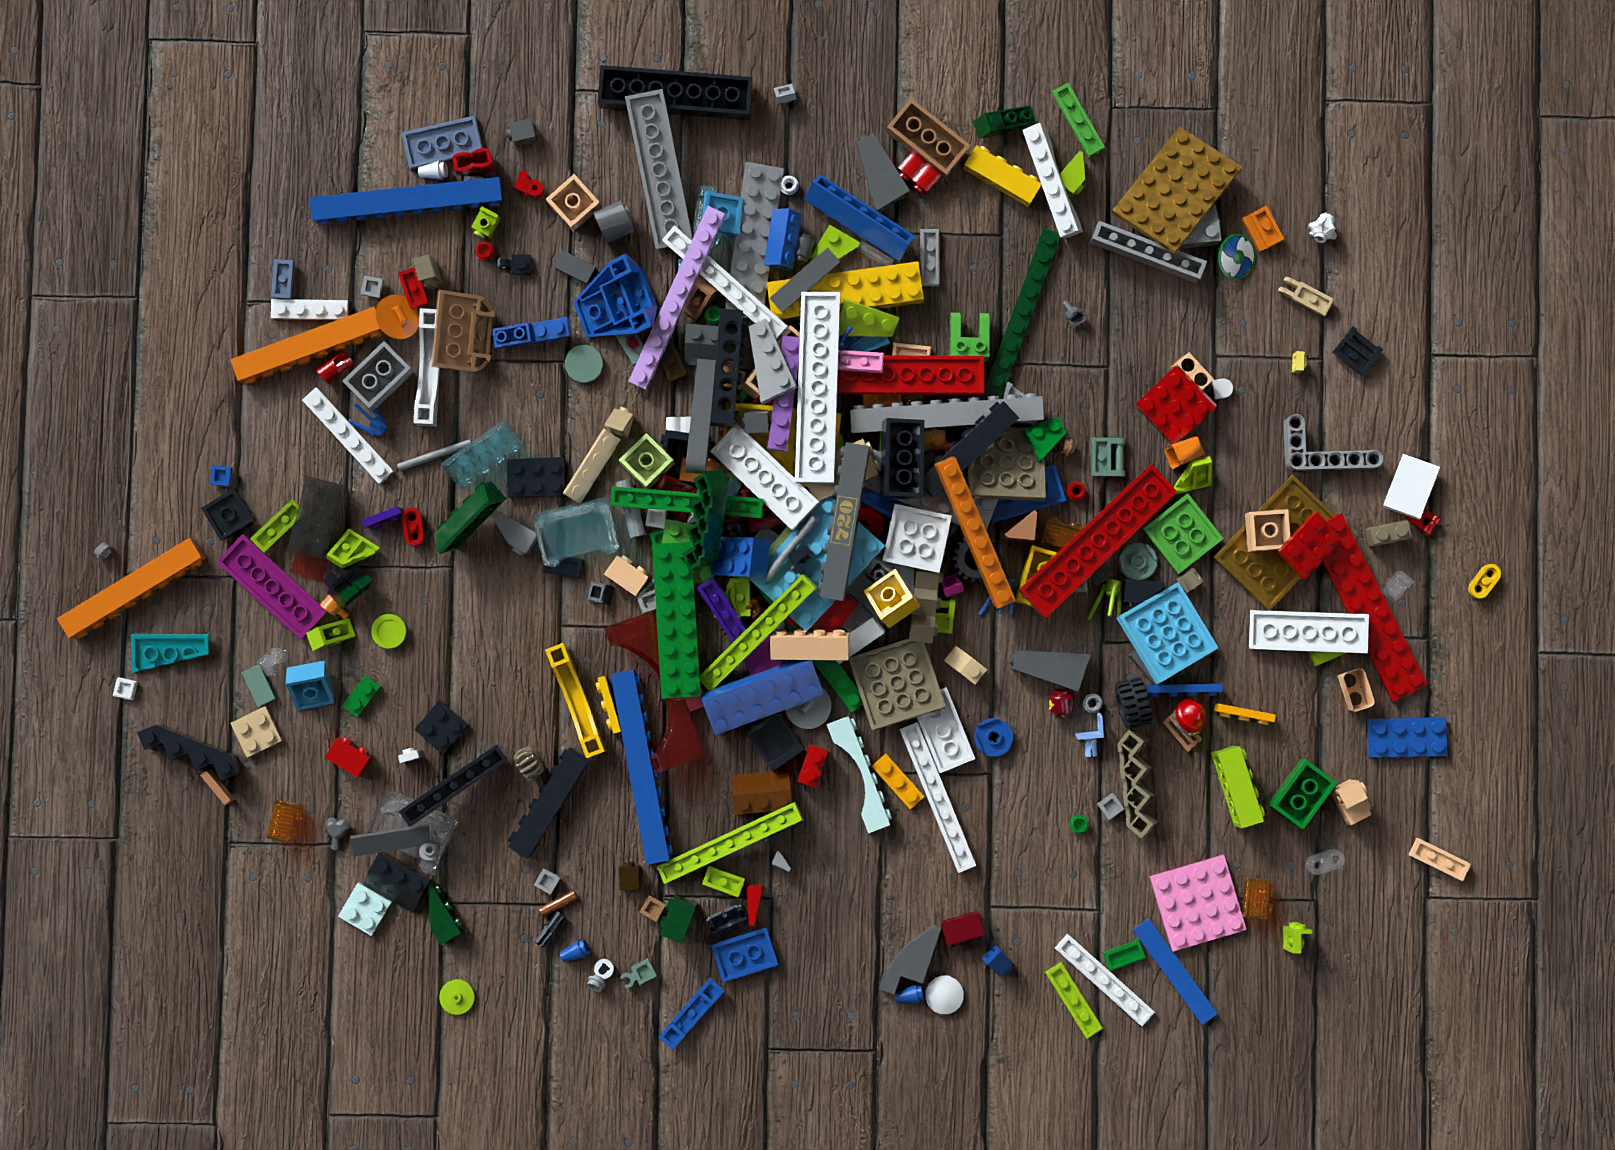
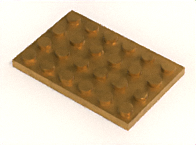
(1177, 190)
(1266, 572)

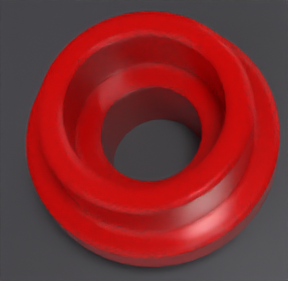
(1082, 491)

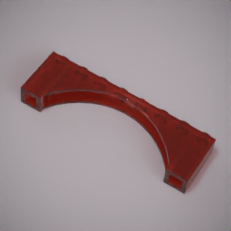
(680, 739)

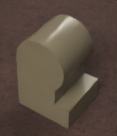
(1189, 580)

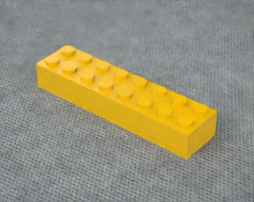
(871, 287)

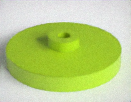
(389, 631)
(457, 996)

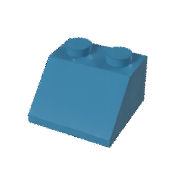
(310, 685)

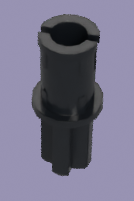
(550, 929)

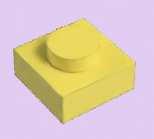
(1299, 362)

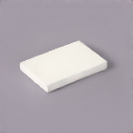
(1411, 487)

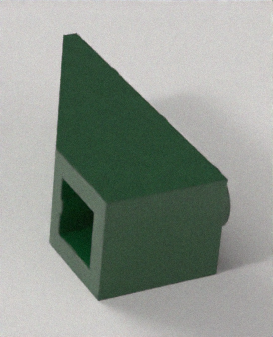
(1003, 121)
(442, 920)

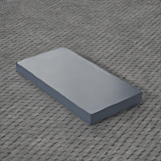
(441, 141)

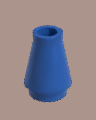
(577, 950)
(911, 994)

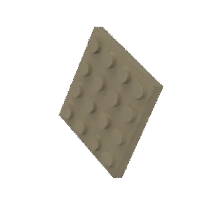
(1007, 470)
(896, 683)

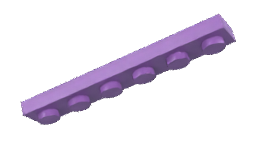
(784, 404)

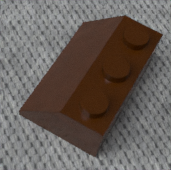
(761, 791)

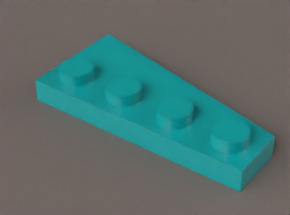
(162, 649)

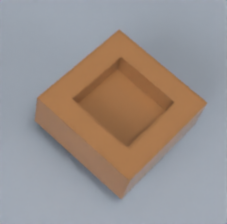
(652, 908)

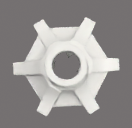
(1323, 228)

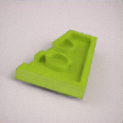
(866, 320)

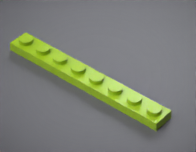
(757, 632)
(730, 843)

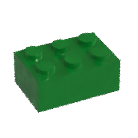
(1302, 794)

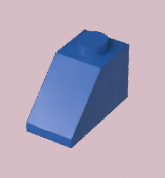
(997, 960)

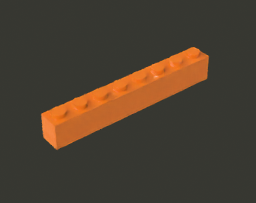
(306, 346)
(974, 532)
(131, 589)

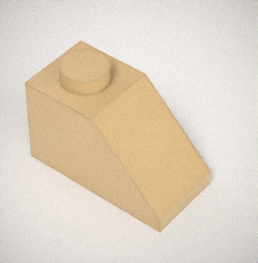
(965, 665)

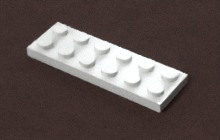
(765, 477)
(1309, 631)

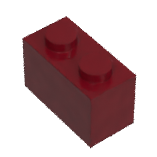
(962, 928)

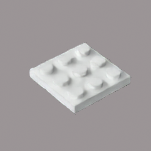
(917, 538)

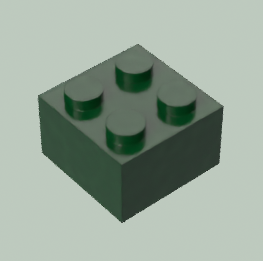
(678, 919)

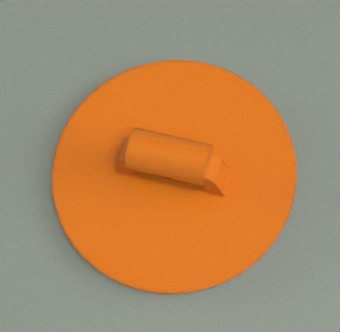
(396, 317)

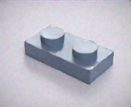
(282, 279)

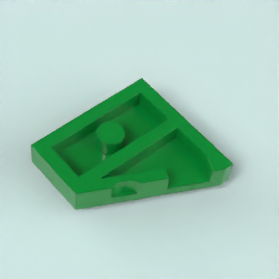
(1044, 436)

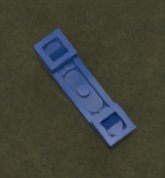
(691, 1013)

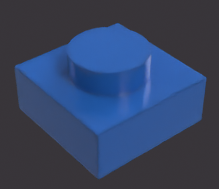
(221, 476)

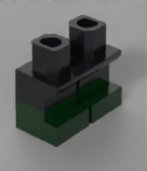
(347, 586)

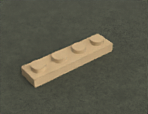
(591, 466)

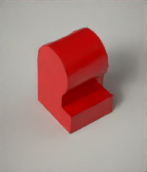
(530, 188)

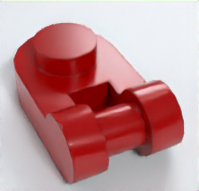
(1426, 529)

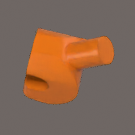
(333, 608)

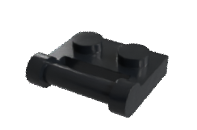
(1353, 355)

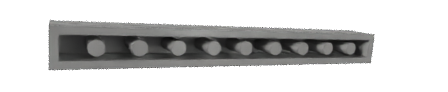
(944, 414)

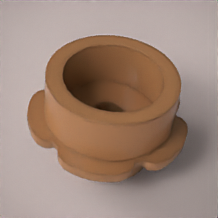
(1067, 447)

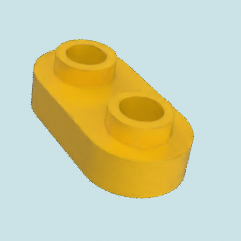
(1483, 581)

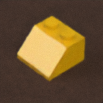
(892, 598)

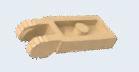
(1307, 296)

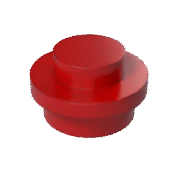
(484, 251)

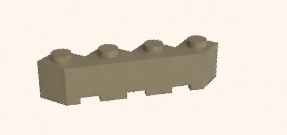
(923, 619)
(1135, 794)

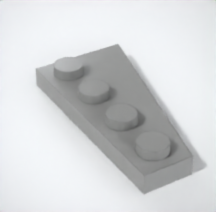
(770, 365)

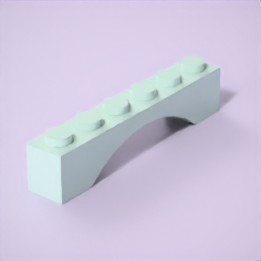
(873, 812)

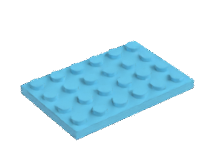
(814, 606)

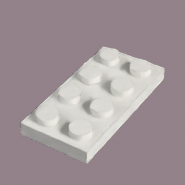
(946, 736)

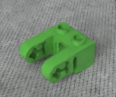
(969, 346)

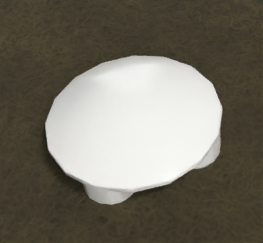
(944, 994)

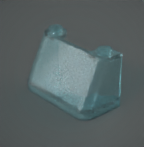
(575, 530)

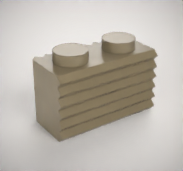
(427, 271)
(1388, 533)

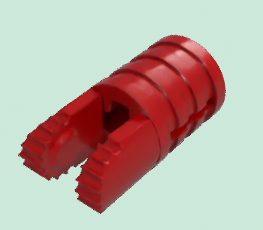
(335, 366)

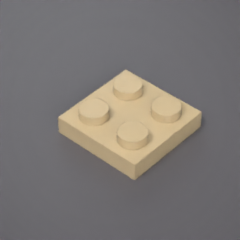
(256, 731)

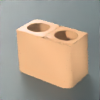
(1197, 369)
(1365, 691)

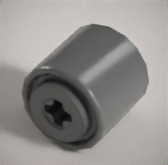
(615, 221)

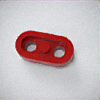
(411, 527)

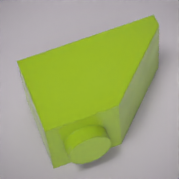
(1074, 175)
(330, 634)

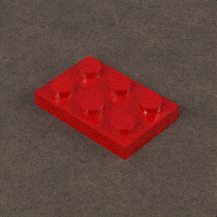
(1309, 545)

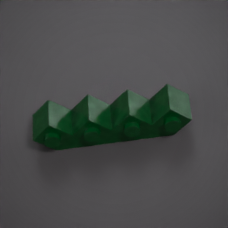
(709, 517)

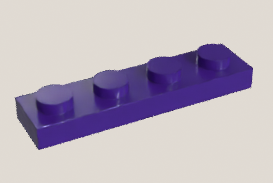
(722, 608)

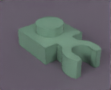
(641, 972)

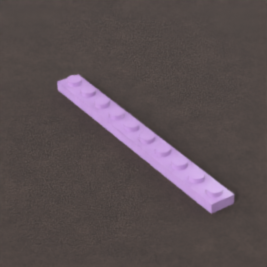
(677, 297)

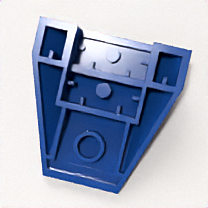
(617, 301)

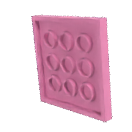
(1197, 903)

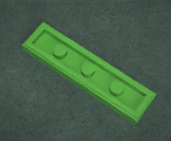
(1078, 120)

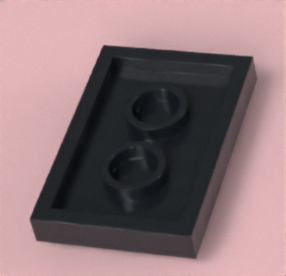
(536, 477)

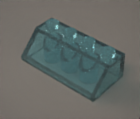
(482, 453)

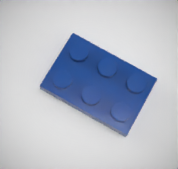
(744, 954)

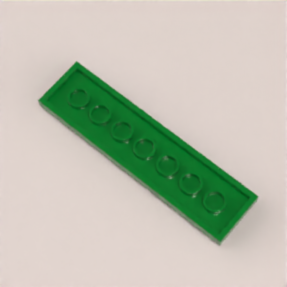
(675, 621)

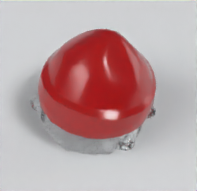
(1189, 717)

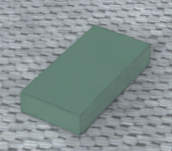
(259, 685)

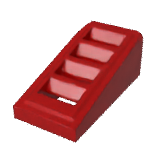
(754, 895)

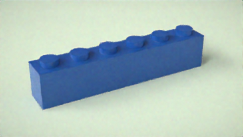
(859, 217)

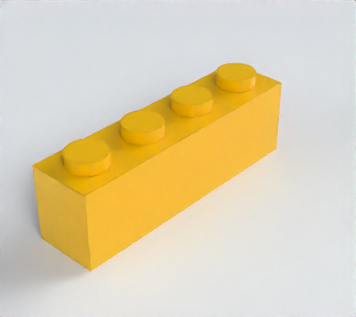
(1002, 175)

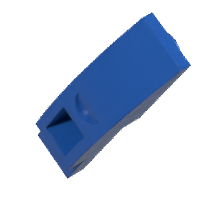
(532, 333)

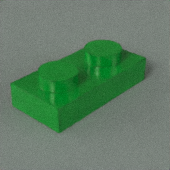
(361, 696)

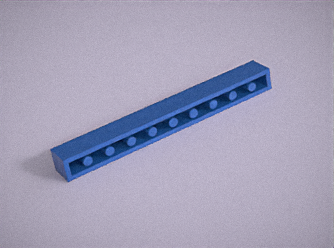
(406, 199)
(640, 767)

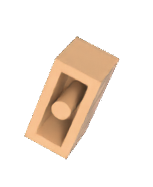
(627, 575)

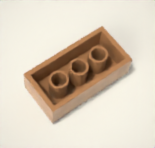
(928, 137)

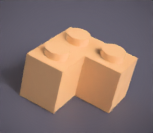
(1351, 801)

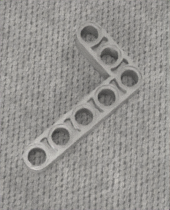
(1323, 457)

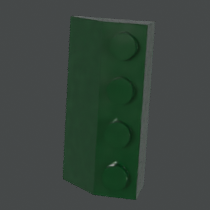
(468, 517)

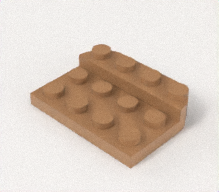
(462, 332)

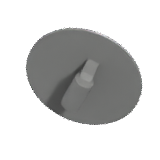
(811, 713)

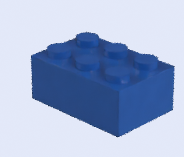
(742, 558)

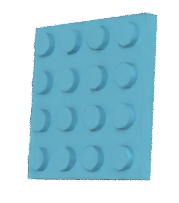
(1167, 633)

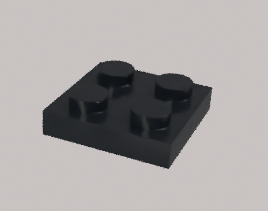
(227, 514)
(441, 727)

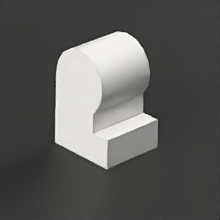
(679, 424)

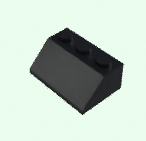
(397, 881)

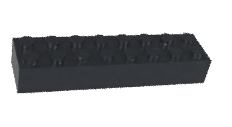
(683, 91)

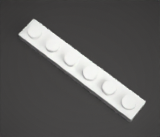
(348, 435)

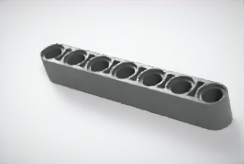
(700, 417)

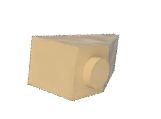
(620, 422)

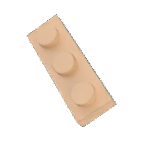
(1439, 859)

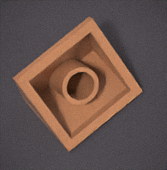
(1024, 530)

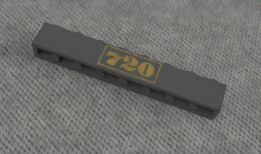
(845, 521)

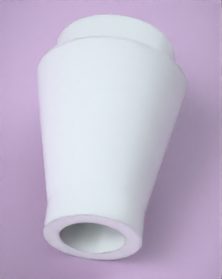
(435, 170)

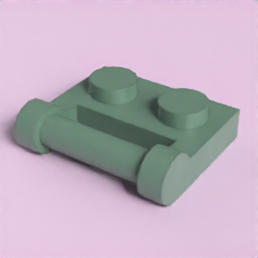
(1102, 457)

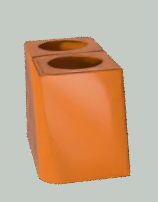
(1183, 452)

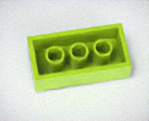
(1237, 786)

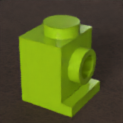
(492, 222)

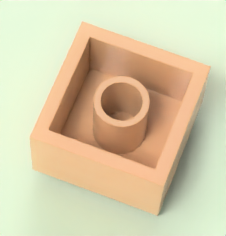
(573, 202)
(1267, 530)

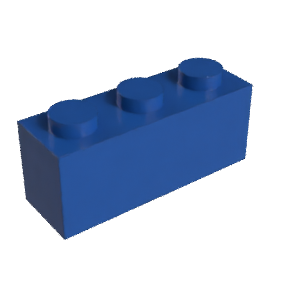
(783, 239)

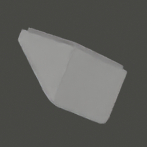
(780, 862)

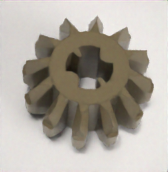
(528, 763)

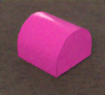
(951, 585)

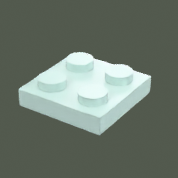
(365, 909)

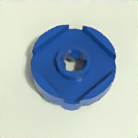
(999, 727)

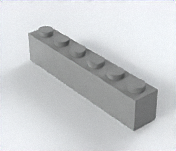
(1147, 252)

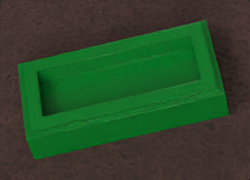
(1124, 955)

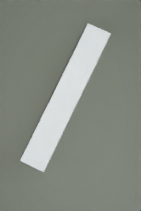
(1104, 980)

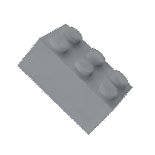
(378, 376)

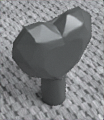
(337, 830)

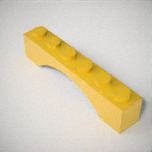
(576, 700)

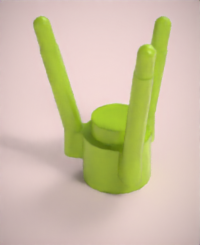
(1112, 589)

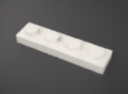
(309, 309)

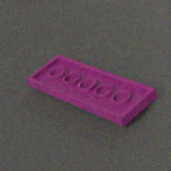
(272, 586)

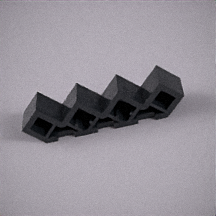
(200, 753)

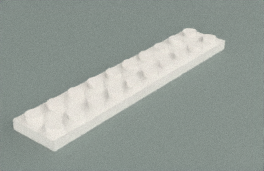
(817, 387)

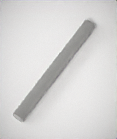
(433, 455)
(791, 547)

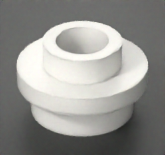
(789, 179)

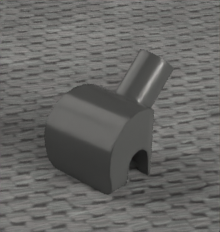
(1074, 314)

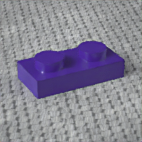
(389, 515)

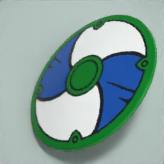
(1236, 256)

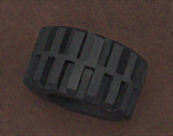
(960, 566)
(1133, 703)

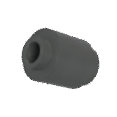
(804, 249)

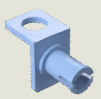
(1090, 737)

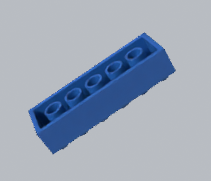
(761, 695)

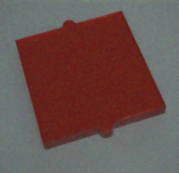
(308, 566)

